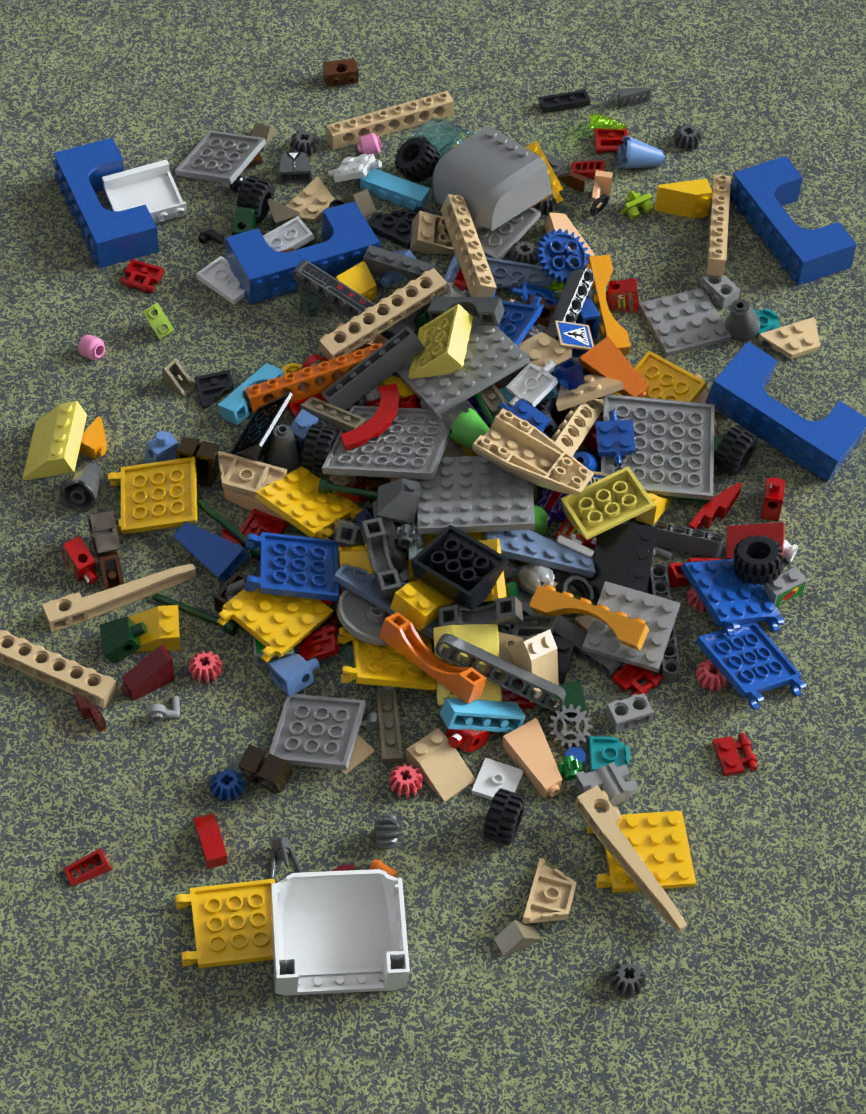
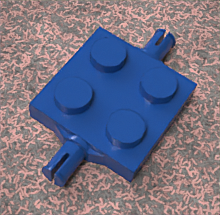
(527, 289)
(528, 413)
(615, 438)

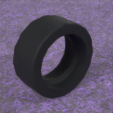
(580, 583)

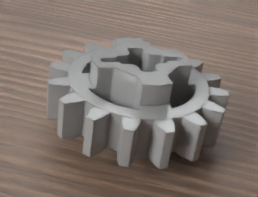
(563, 732)

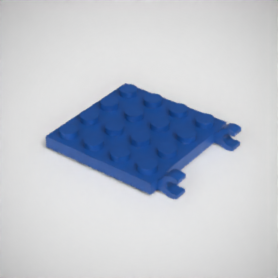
(519, 318)
(295, 566)
(728, 597)
(750, 662)

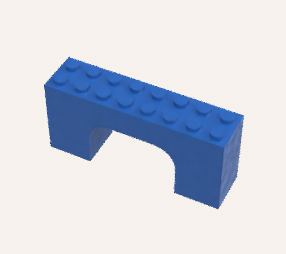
(108, 234)
(802, 252)
(267, 272)
(812, 444)

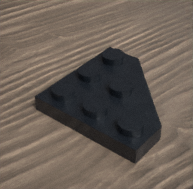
(395, 225)

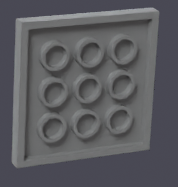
(220, 157)
(499, 241)
(684, 321)
(654, 610)
(318, 731)

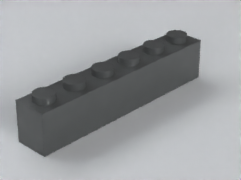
(373, 369)

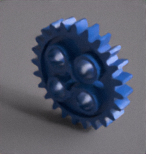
(561, 242)

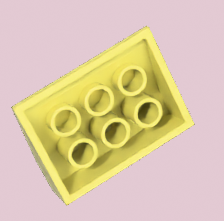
(444, 344)
(56, 442)
(606, 503)
(481, 635)

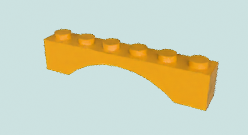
(602, 270)
(552, 603)

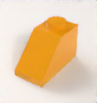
(94, 440)

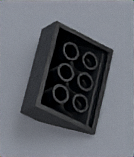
(260, 428)
(623, 557)
(459, 567)

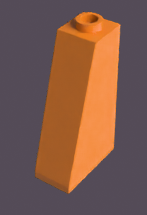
(609, 362)

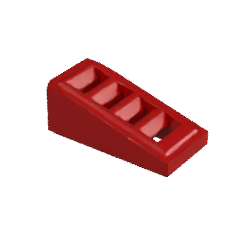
(591, 167)
(96, 871)

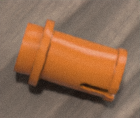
(377, 864)

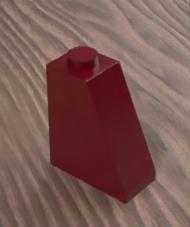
(149, 674)

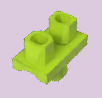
(634, 202)
(158, 321)

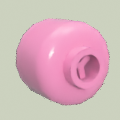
(369, 144)
(91, 347)

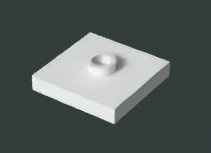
(494, 776)

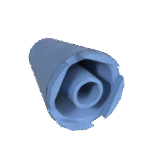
(638, 154)

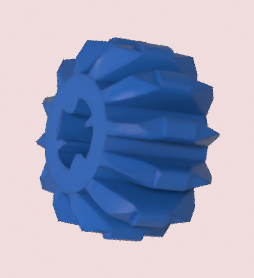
(220, 788)

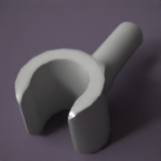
(372, 720)

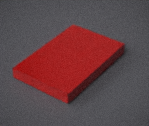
(737, 532)

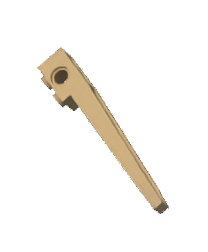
(77, 609)
(607, 831)

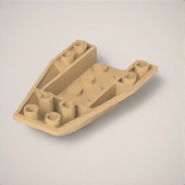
(531, 455)

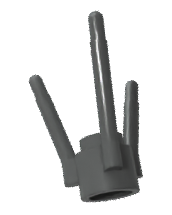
(282, 850)

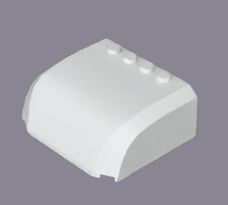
(339, 933)

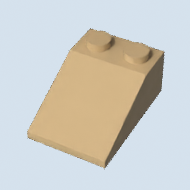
(538, 656)
(440, 765)

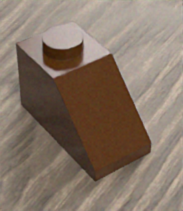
(110, 569)

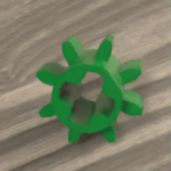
(569, 767)

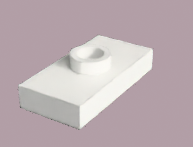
(575, 545)

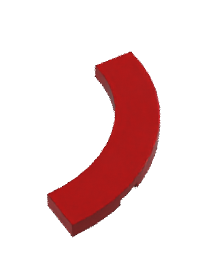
(378, 422)

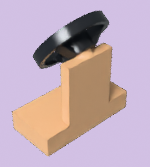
(601, 187)

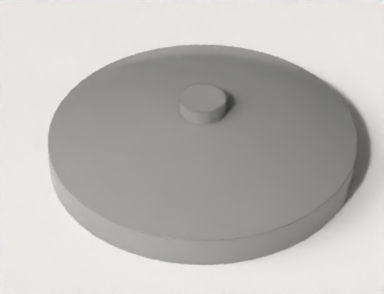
(361, 617)

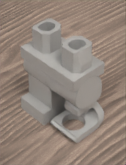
(610, 780)

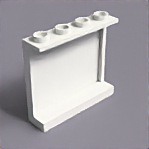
(148, 186)

